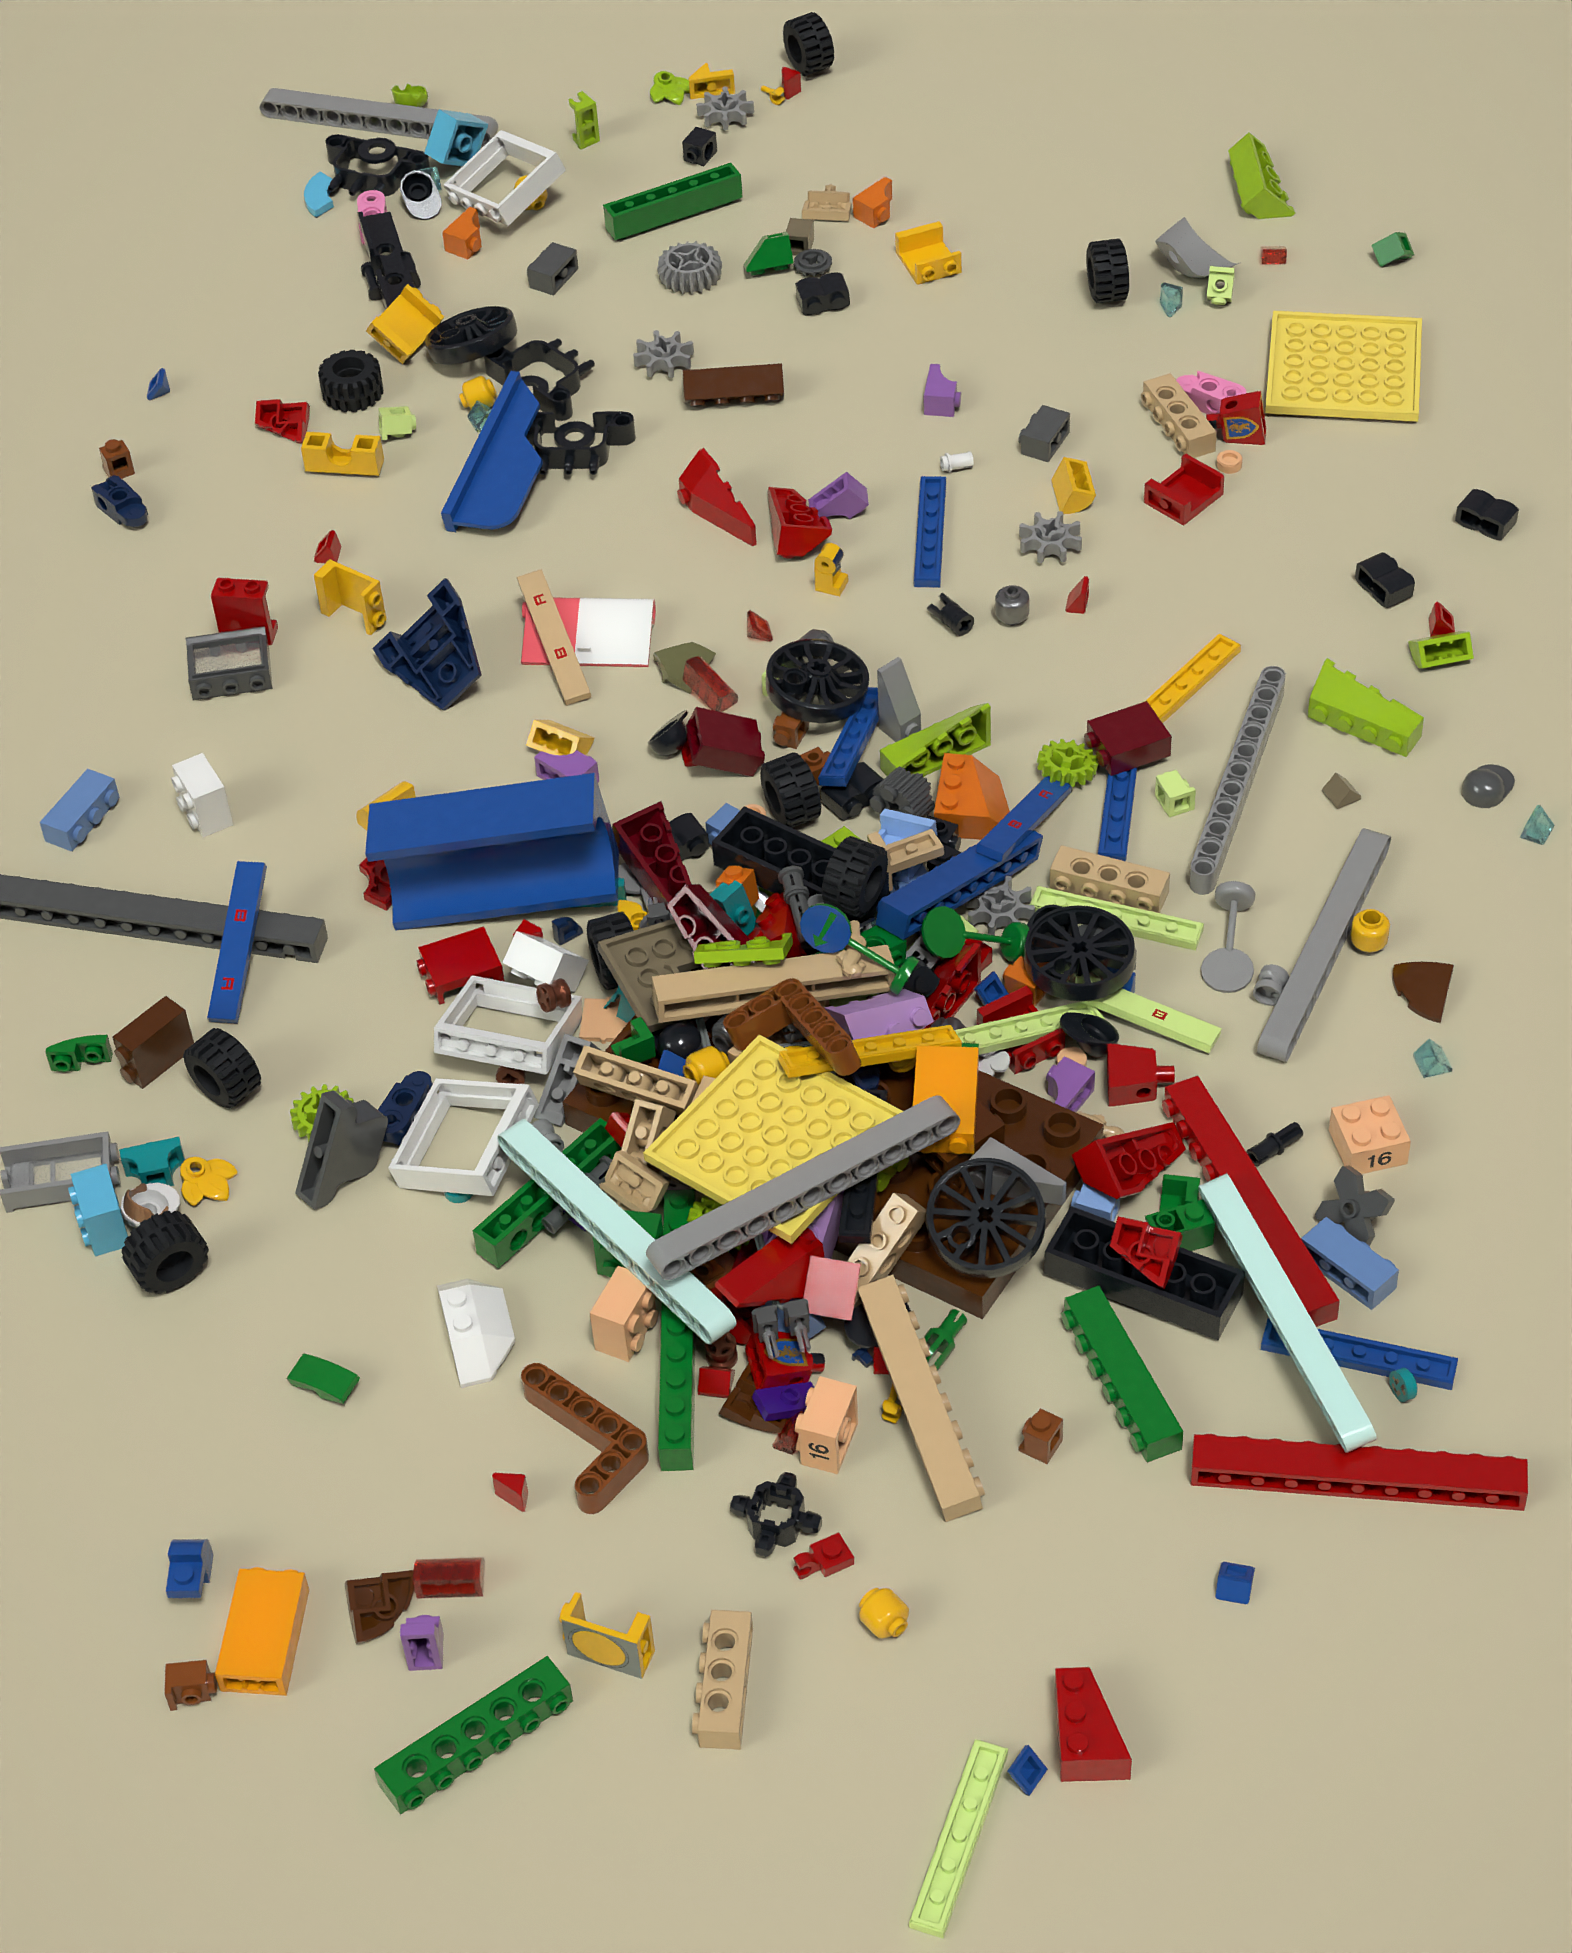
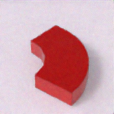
(379, 888)

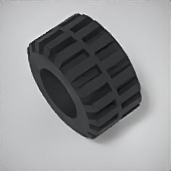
(808, 43)
(1107, 270)
(350, 380)
(790, 790)
(855, 876)
(601, 929)
(222, 1068)
(165, 1252)

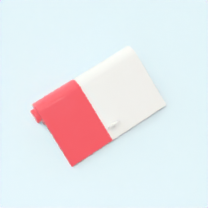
(600, 631)

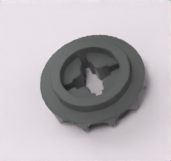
(806, 262)

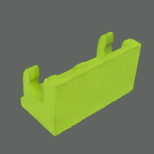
(586, 121)

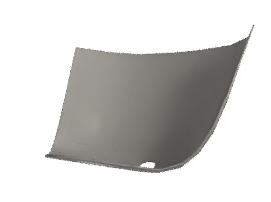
(1189, 252)

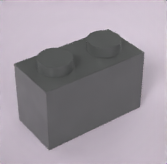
(552, 268)
(1044, 433)

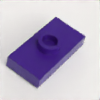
(781, 1401)

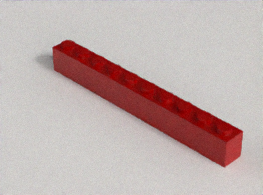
(1220, 1152)
(1361, 1473)

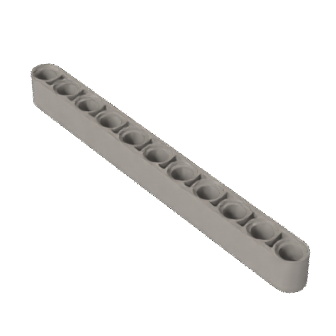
(356, 114)
(1237, 780)
(1323, 945)
(802, 1187)

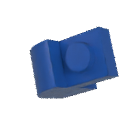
(188, 1567)

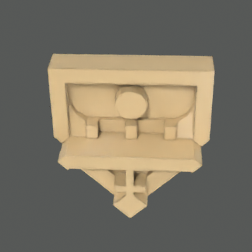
(827, 205)
(633, 1184)

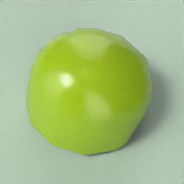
(410, 96)

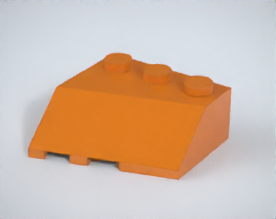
(969, 796)

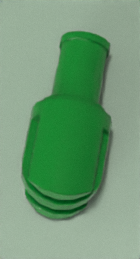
(942, 1338)

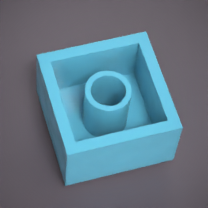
(455, 137)
(98, 1210)

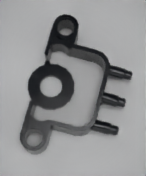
(342, 148)
(559, 398)
(616, 427)

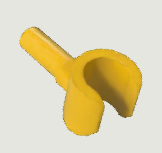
(775, 95)
(892, 1410)

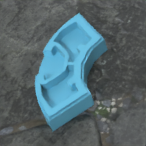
(317, 194)

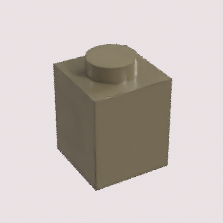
(800, 234)

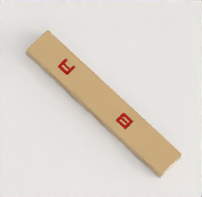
(554, 637)

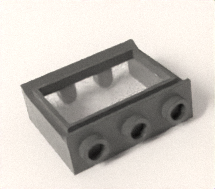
(228, 663)

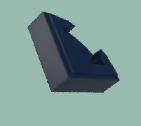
(565, 930)
(866, 1077)

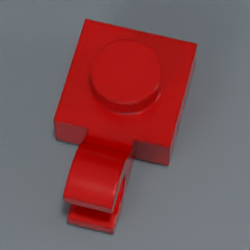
(825, 1555)

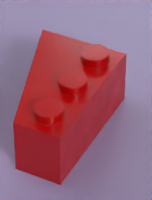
(777, 920)
(1086, 1730)

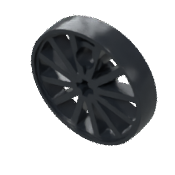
(471, 335)
(818, 679)
(1078, 955)
(975, 1228)

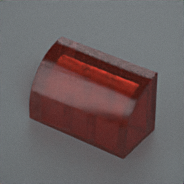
(708, 685)
(449, 1577)

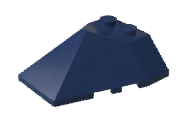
(435, 651)

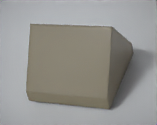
(1340, 791)

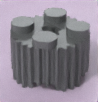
(903, 793)

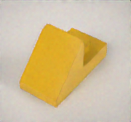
(711, 82)

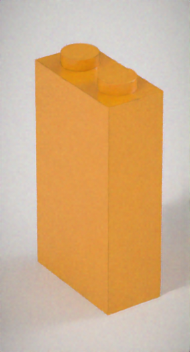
(954, 1076)
(262, 1631)

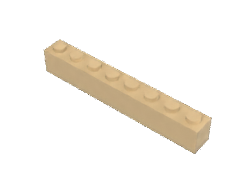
(729, 987)
(920, 1398)

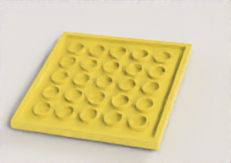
(1344, 366)
(760, 1125)

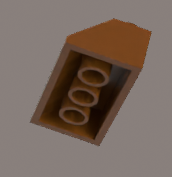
(733, 383)

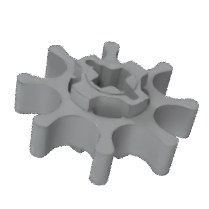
(725, 108)
(663, 354)
(1050, 537)
(1000, 906)

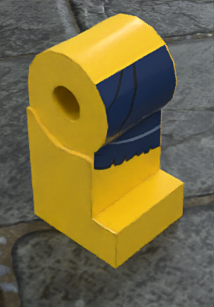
(828, 570)

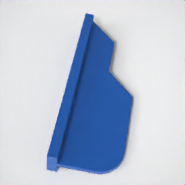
(499, 465)

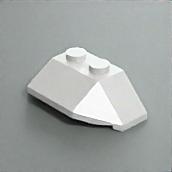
(476, 1328)

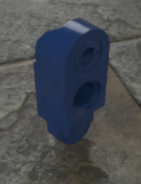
(120, 502)
(403, 1104)

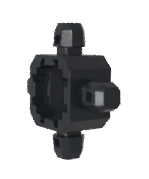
(766, 1533)

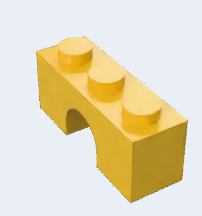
(323, 455)

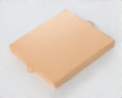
(600, 1023)

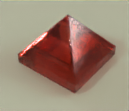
(758, 627)

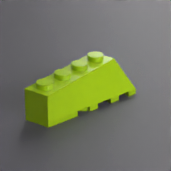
(1257, 180)
(1363, 711)
(924, 750)

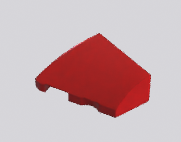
(285, 419)
(1147, 1248)

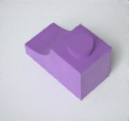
(940, 394)
(841, 497)
(557, 766)
(1070, 1083)
(423, 1642)

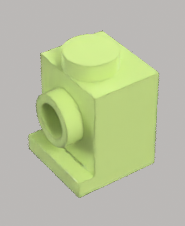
(1220, 274)
(395, 421)
(1174, 793)

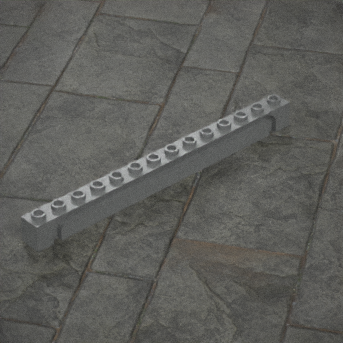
(154, 917)

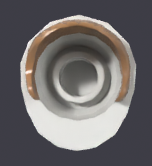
(148, 1200)

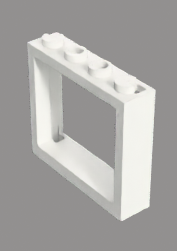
(487, 159)
(500, 1049)
(405, 1168)

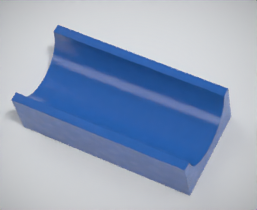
(495, 851)

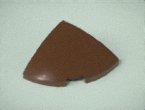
(1424, 987)
(742, 1408)
(377, 1603)

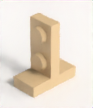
(909, 850)

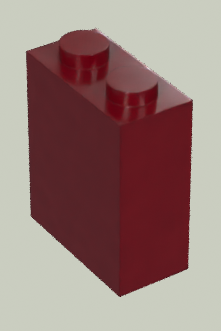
(1128, 738)
(724, 741)

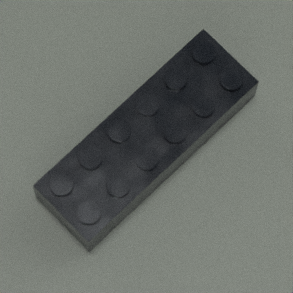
(769, 846)
(1197, 1295)

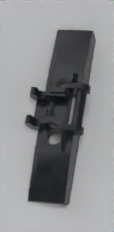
(397, 268)

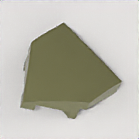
(673, 661)

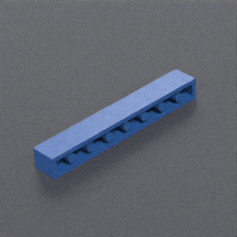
(951, 885)

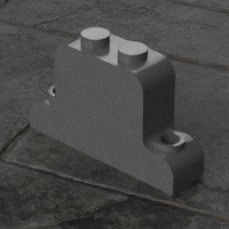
(340, 1147)

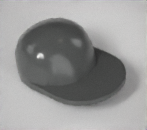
(1487, 785)

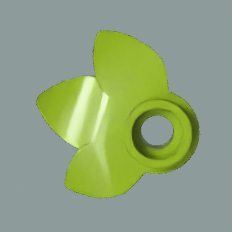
(669, 87)

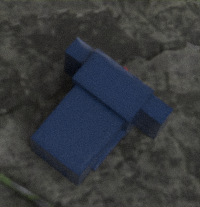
(863, 1356)

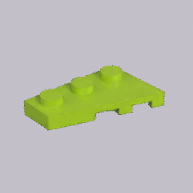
(741, 955)

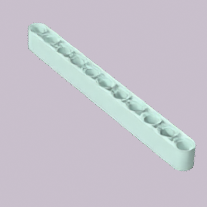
(613, 1229)
(1288, 1314)

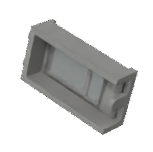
(41, 1170)

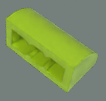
(1441, 649)

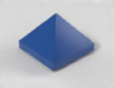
(158, 385)
(990, 989)
(1027, 1770)

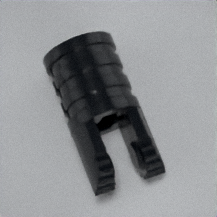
(952, 615)

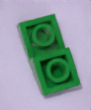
(71, 1053)
(323, 1377)

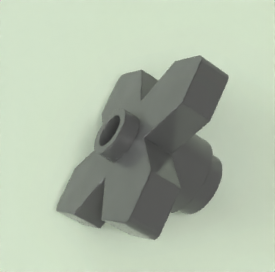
(1355, 1205)

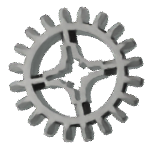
(689, 267)

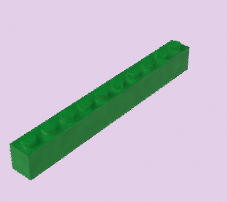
(676, 1362)

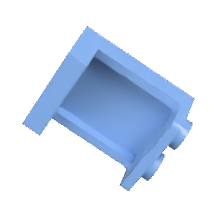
(898, 826)

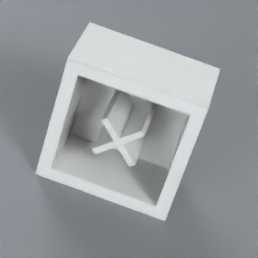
(201, 795)
(544, 961)

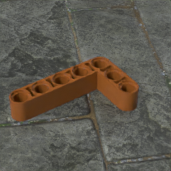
(794, 1004)
(593, 1429)

